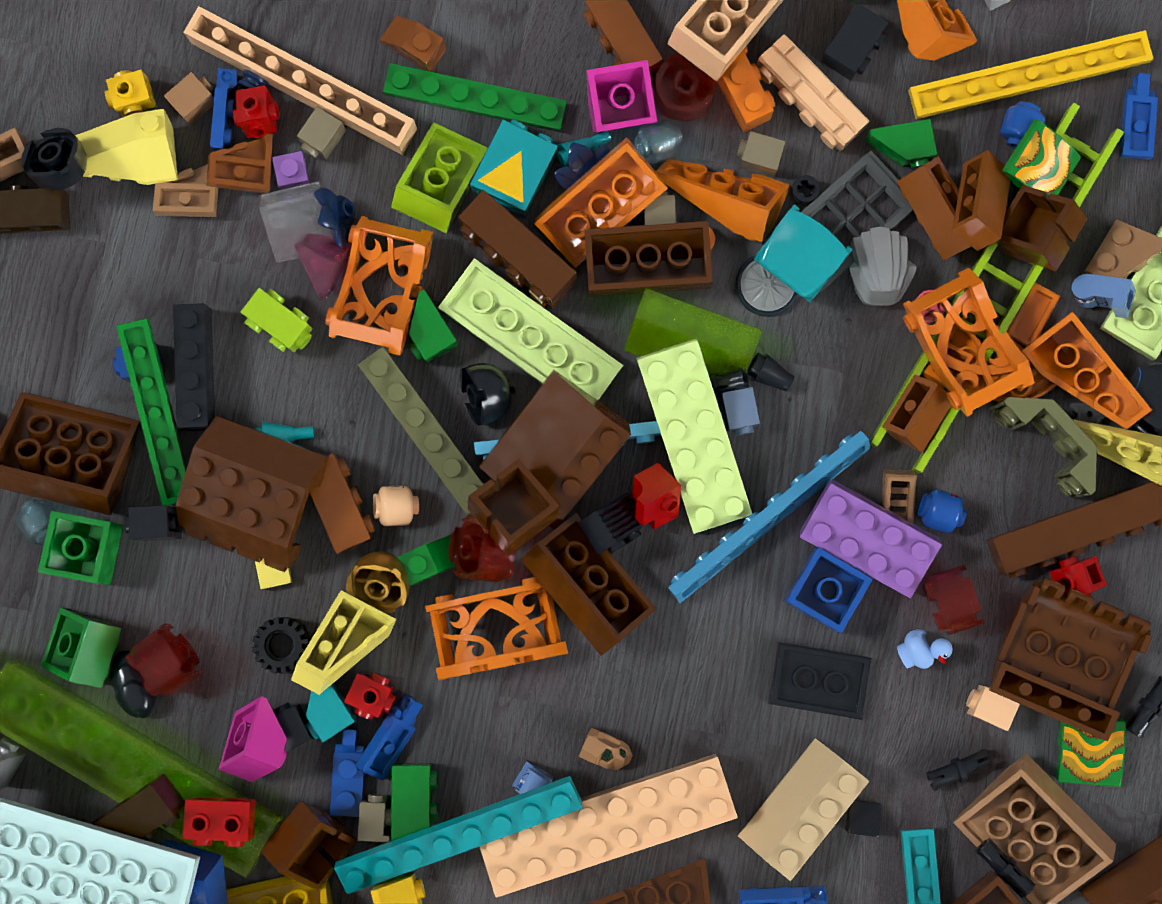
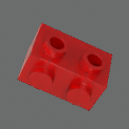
(219, 820)

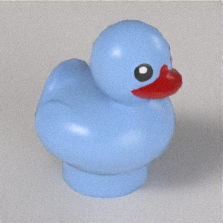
(918, 653)

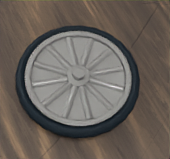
(762, 291)

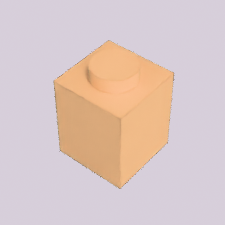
(991, 707)

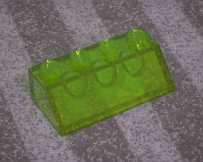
(669, 322)

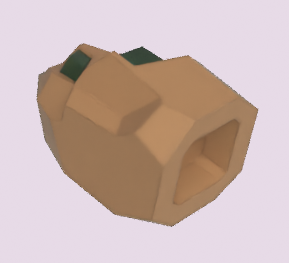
(605, 750)

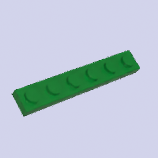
(474, 97)
(153, 407)

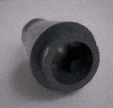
(769, 372)

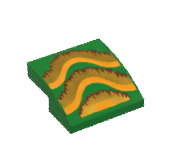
(1041, 160)
(1089, 758)

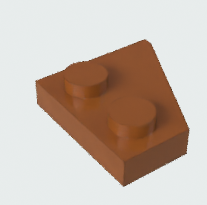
(242, 166)

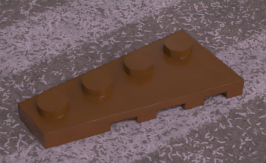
(678, 886)

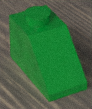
(905, 143)
(429, 331)
(427, 560)

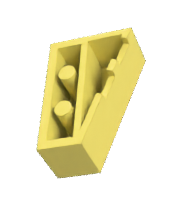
(341, 641)

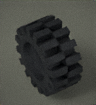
(263, 640)

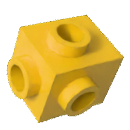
(129, 92)

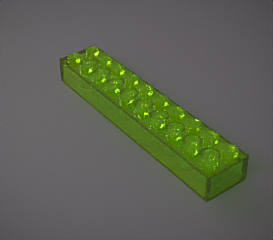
(113, 754)

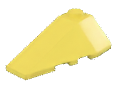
(132, 149)
(1128, 448)

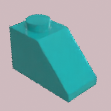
(328, 713)

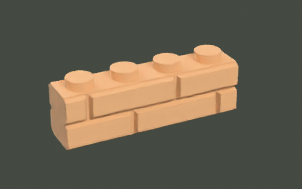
(811, 93)

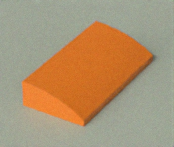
(602, 198)

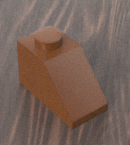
(414, 42)

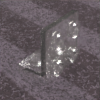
(289, 216)

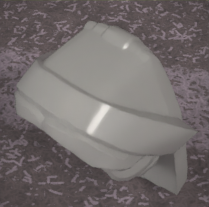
(881, 266)

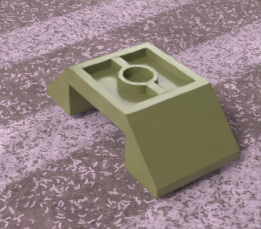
(1078, 475)

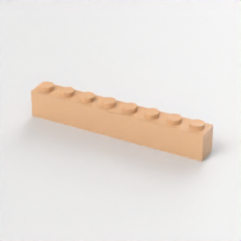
(301, 80)

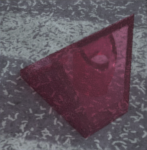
(322, 261)

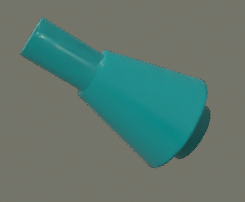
(592, 143)
(286, 432)

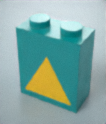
(515, 167)

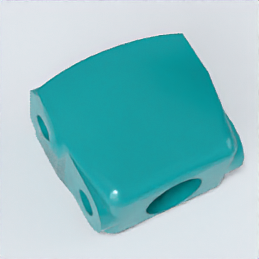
(802, 254)

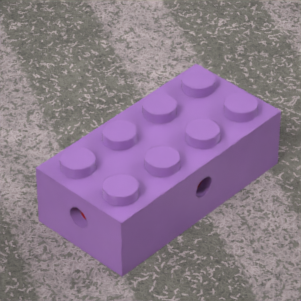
(870, 538)

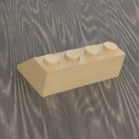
(803, 809)

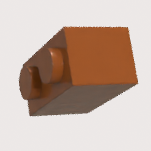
(917, 413)

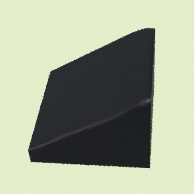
(863, 818)

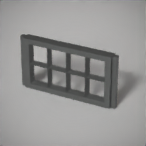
(887, 183)

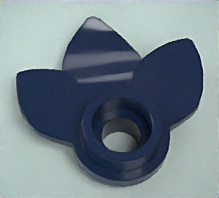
(580, 161)
(336, 214)

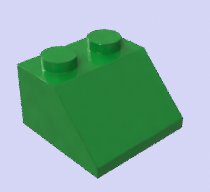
(80, 548)
(81, 648)

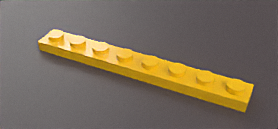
(1030, 74)

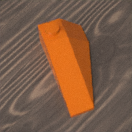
(934, 28)
(736, 202)
(1081, 367)

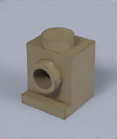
(374, 819)

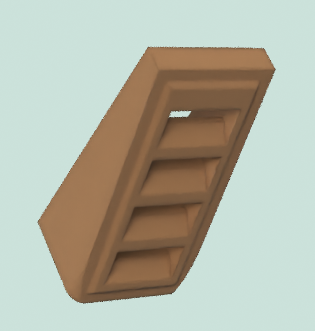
(910, 490)

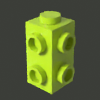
(286, 327)

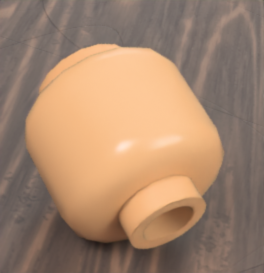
(395, 505)

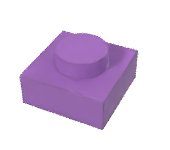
(290, 170)

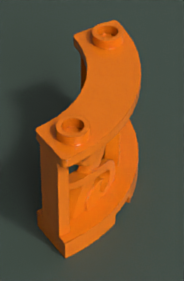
(974, 301)
(395, 325)
(465, 661)

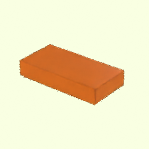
(1032, 315)

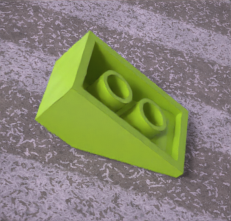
(438, 177)

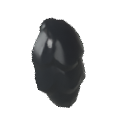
(130, 688)

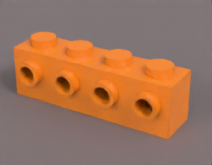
(745, 94)

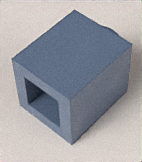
(740, 411)

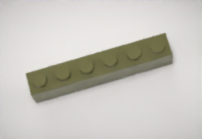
(421, 426)

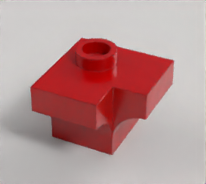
(656, 496)

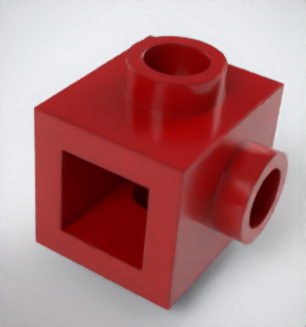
(256, 112)
(1079, 575)
(359, 695)

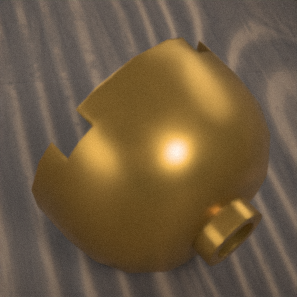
(379, 581)

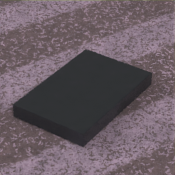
(819, 680)

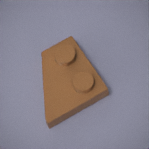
(186, 195)
(1124, 251)

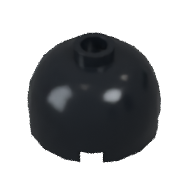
(55, 160)
(487, 392)

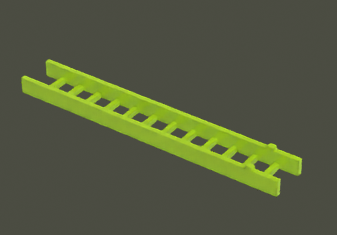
(1022, 288)

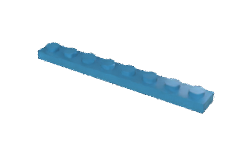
(760, 523)

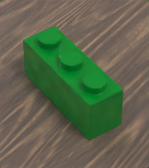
(412, 798)

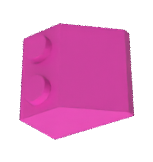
(620, 96)
(254, 742)

